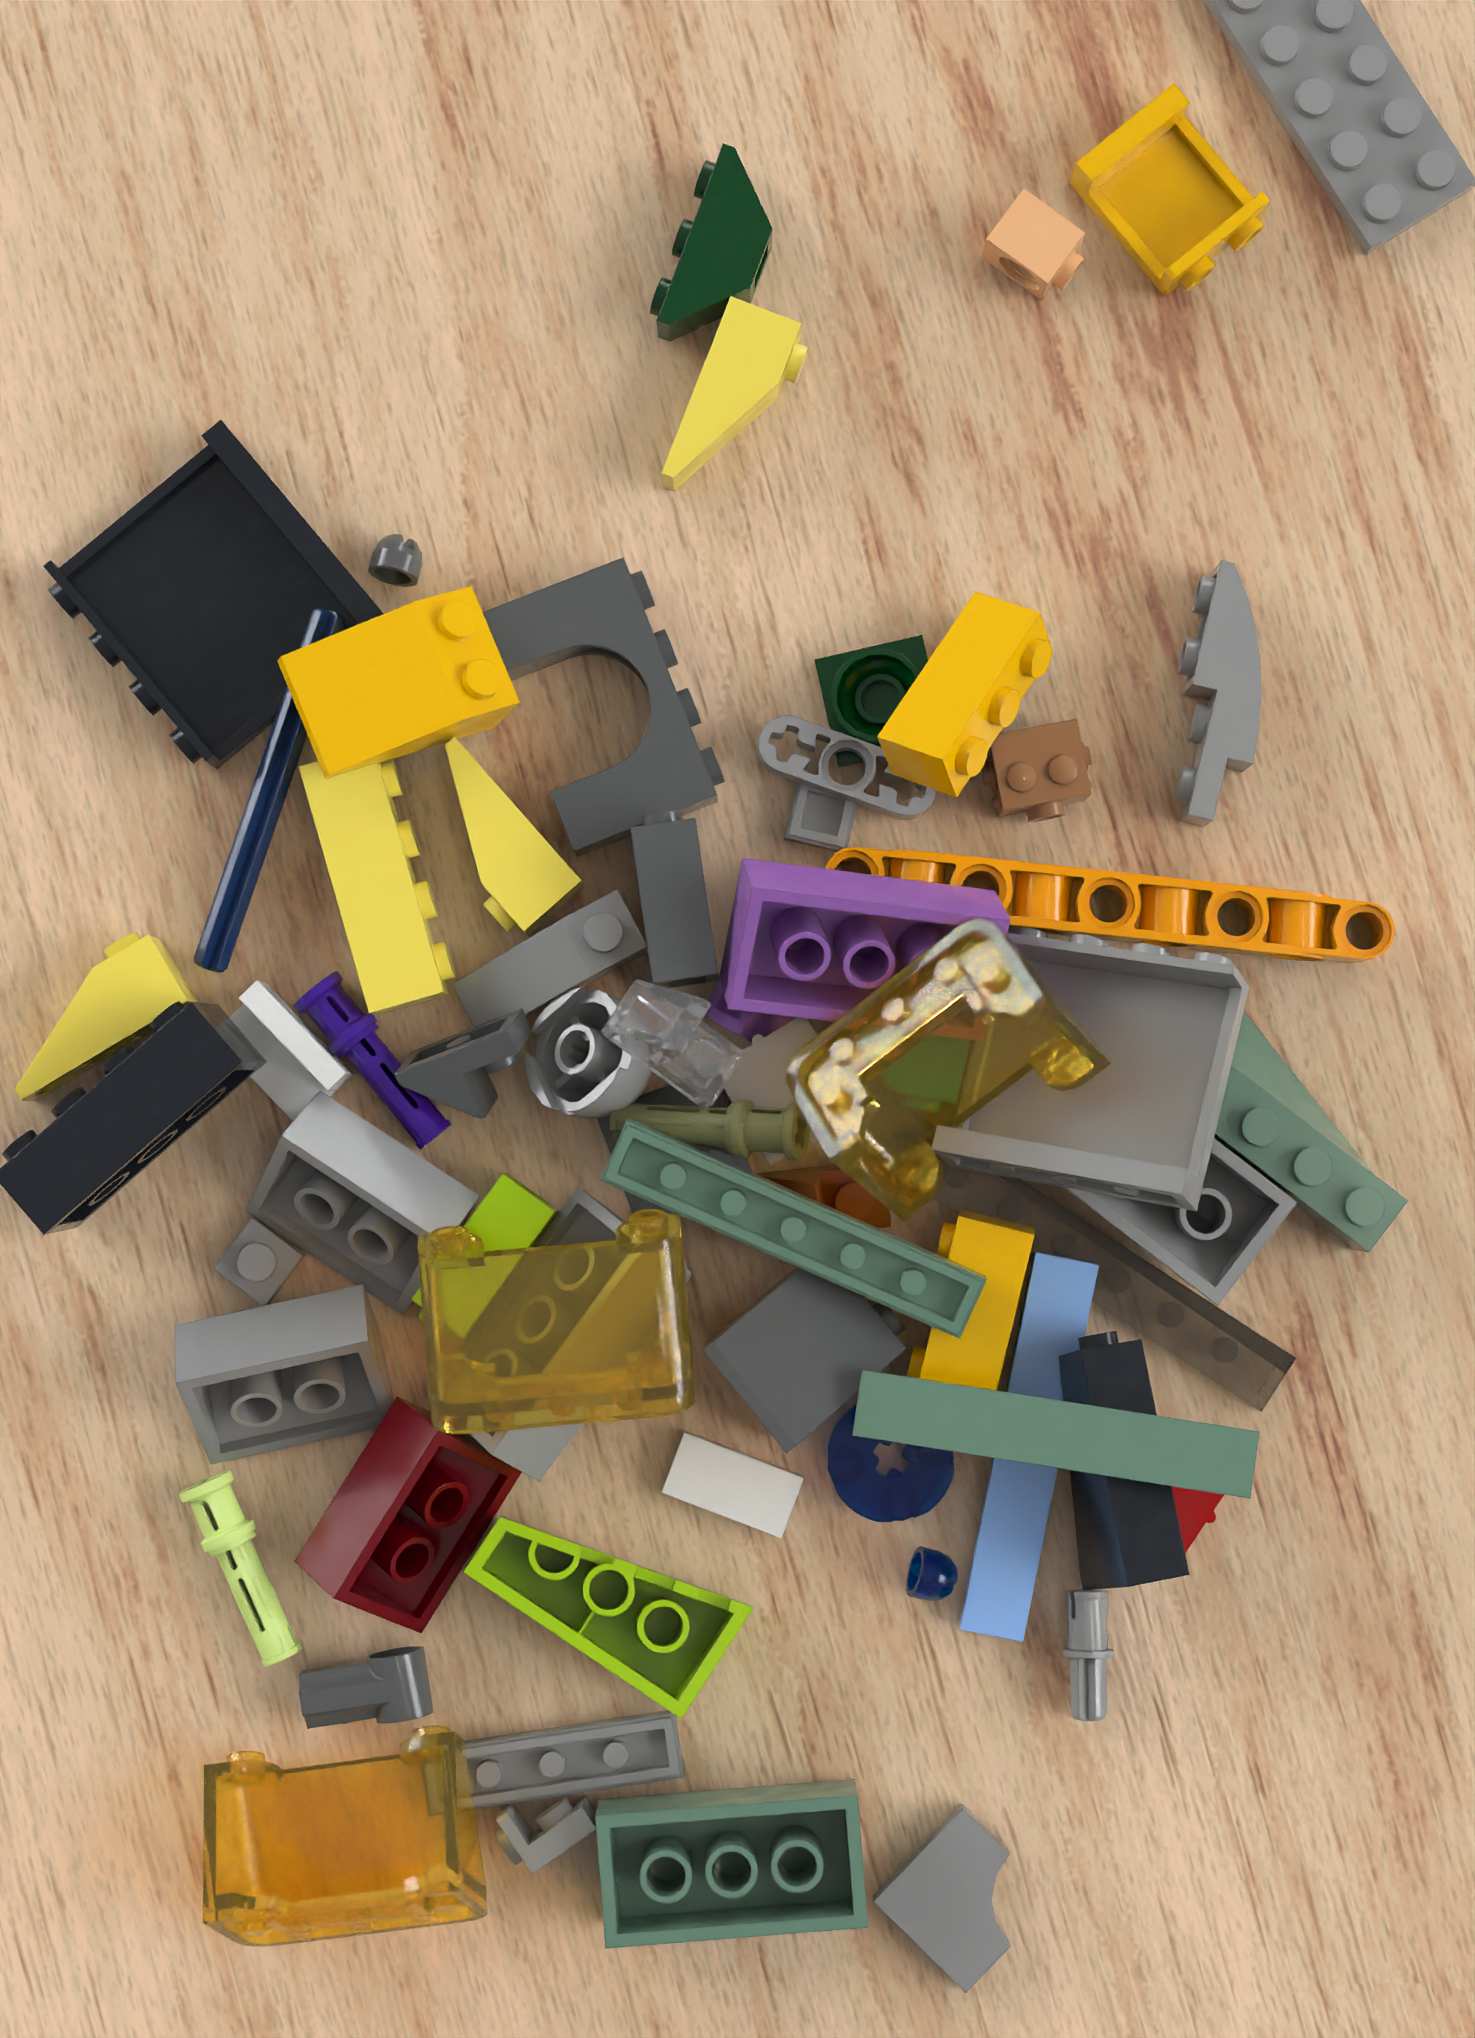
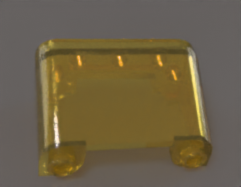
(934, 1054)
(556, 1328)
(342, 1844)

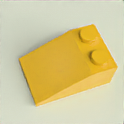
(400, 683)

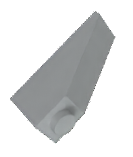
(553, 961)

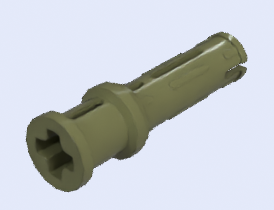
(737, 1128)

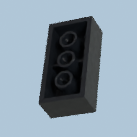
(128, 1116)

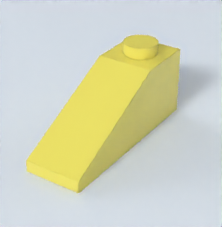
(737, 383)
(510, 854)
(107, 1013)

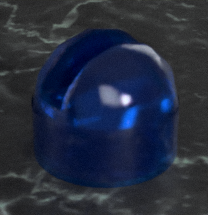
(930, 1575)

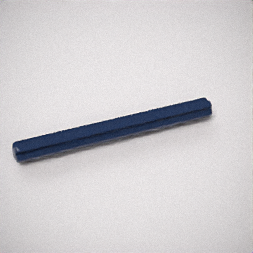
(259, 817)

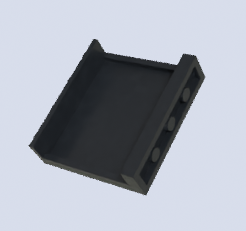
(207, 595)

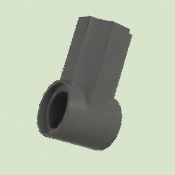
(384, 1687)

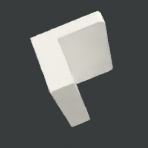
(295, 1055)

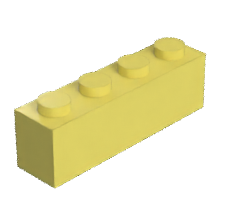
(377, 886)

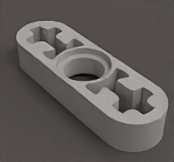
(806, 739)

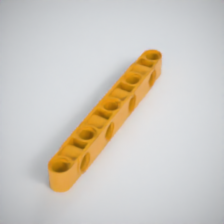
(1152, 906)

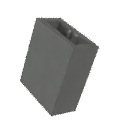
(673, 900)

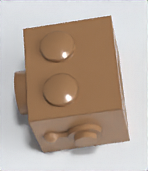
(1038, 770)

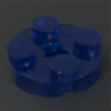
(887, 1496)

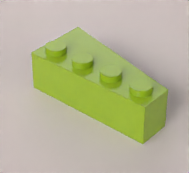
(622, 1615)

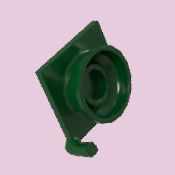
(866, 688)

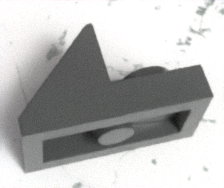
(459, 1065)

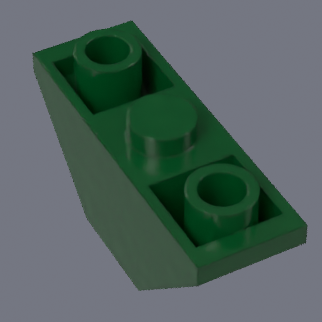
(718, 251)

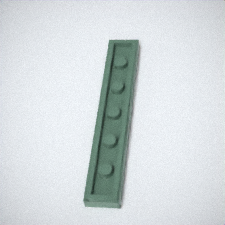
(793, 1228)
(1056, 1433)

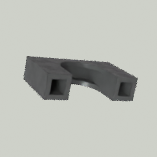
(607, 618)

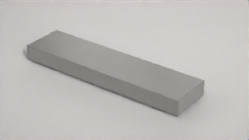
(574, 1759)

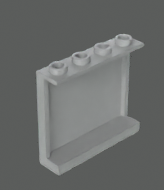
(1149, 1115)

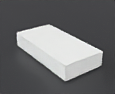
(732, 1484)

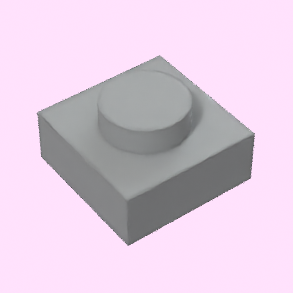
(259, 1261)

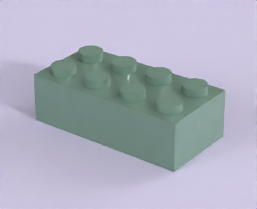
(731, 1863)

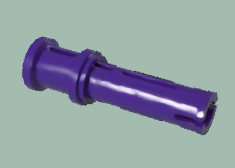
(354, 1036)

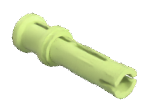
(229, 1538)

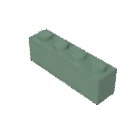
(1297, 1147)

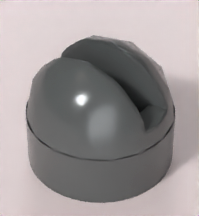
(396, 561)

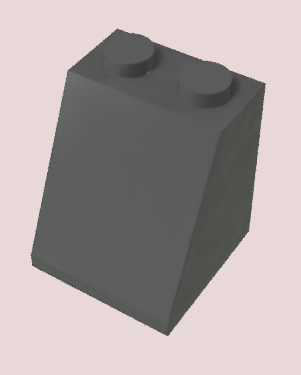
(803, 1352)

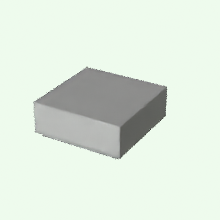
(820, 819)

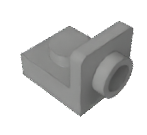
(558, 1831)

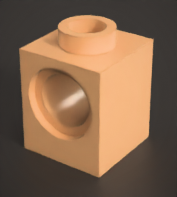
(1035, 246)

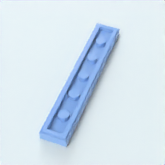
(1019, 1492)

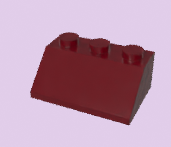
(406, 1518)

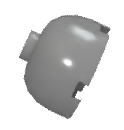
(576, 1064)

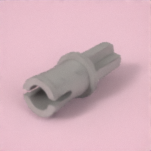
(1088, 1653)

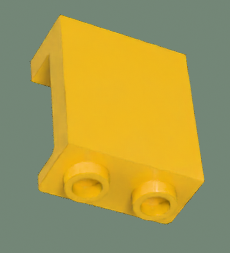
(1167, 194)

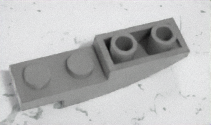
(1226, 670)

